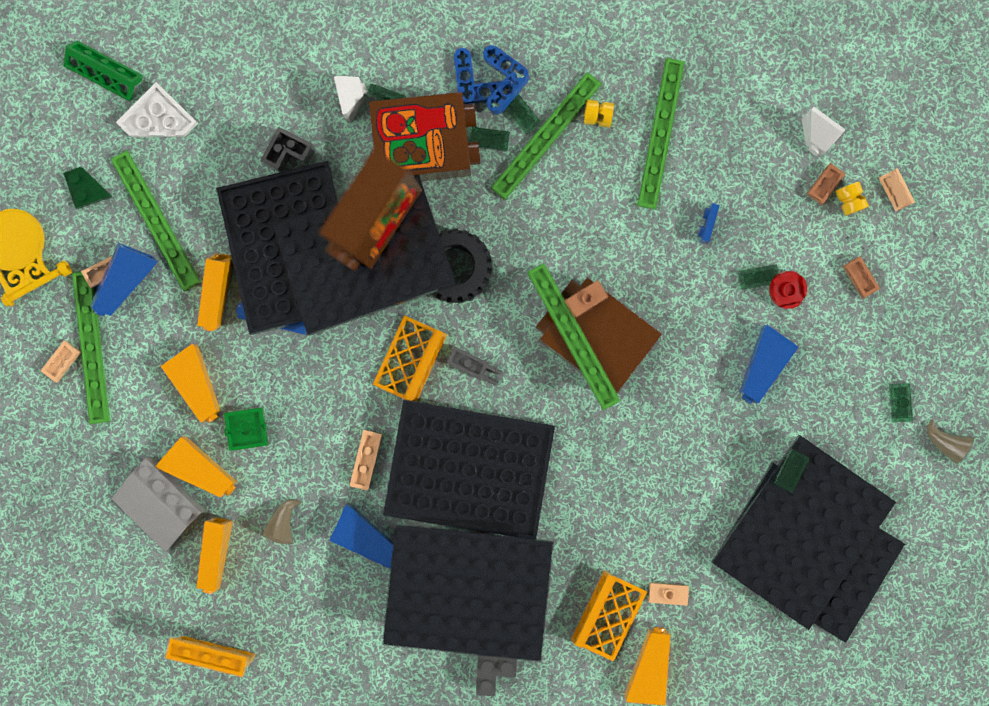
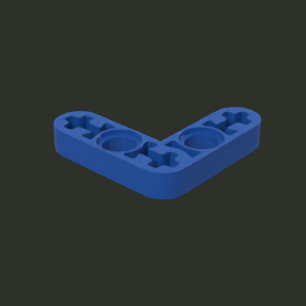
(510, 80)
(475, 88)

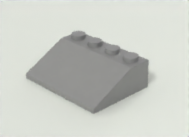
(158, 504)

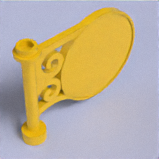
(20, 247)

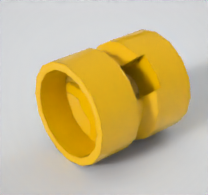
(591, 113)
(852, 198)

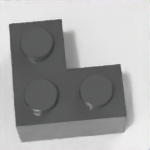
(286, 145)
(490, 668)

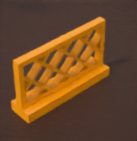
(424, 367)
(593, 610)
(209, 655)

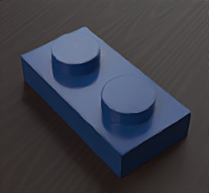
(710, 217)

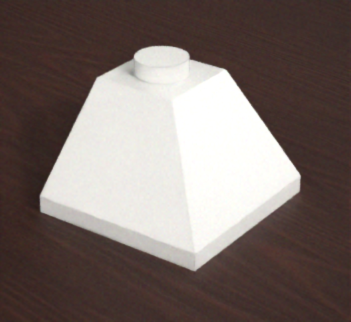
(350, 95)
(820, 131)

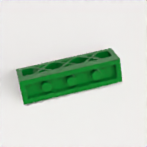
(101, 65)

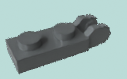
(471, 365)

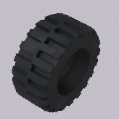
(481, 266)

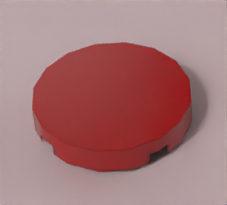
(788, 289)

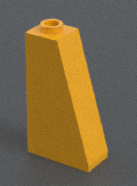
(215, 290)
(193, 383)
(194, 466)
(213, 554)
(650, 672)

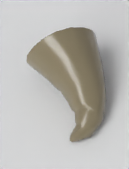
(952, 446)
(279, 525)

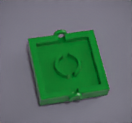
(246, 429)

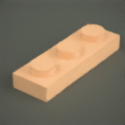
(366, 460)

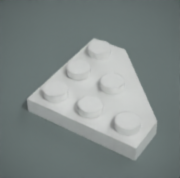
(156, 116)

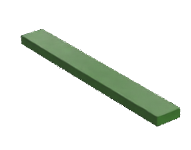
(660, 133)
(546, 136)
(155, 220)
(573, 336)
(91, 351)

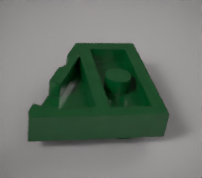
(84, 188)

